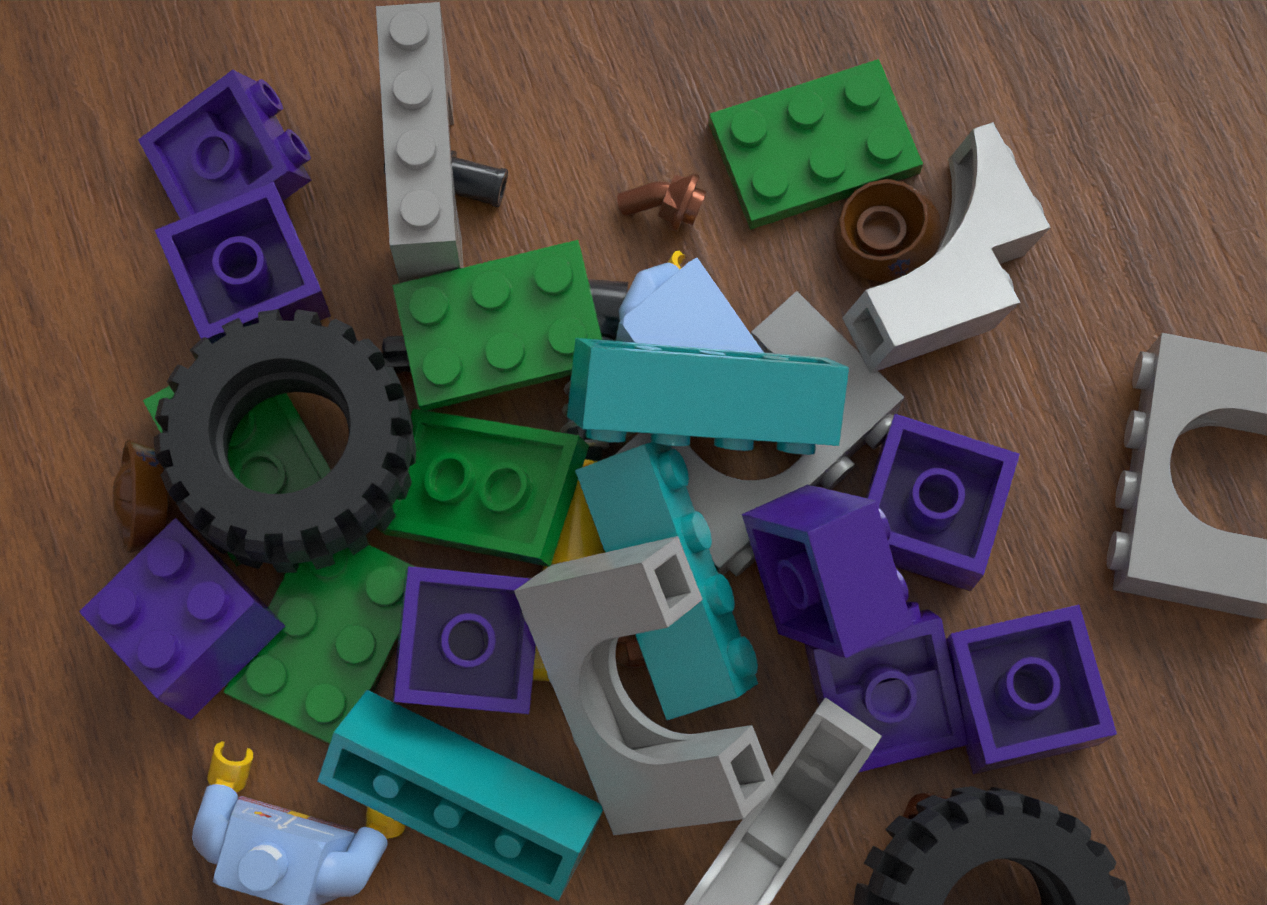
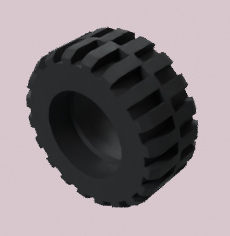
(258, 365)
(985, 826)

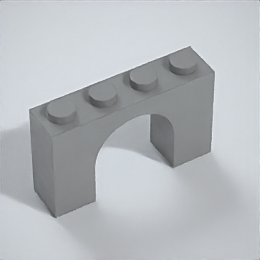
(417, 140)
(868, 411)
(1162, 544)
(638, 769)

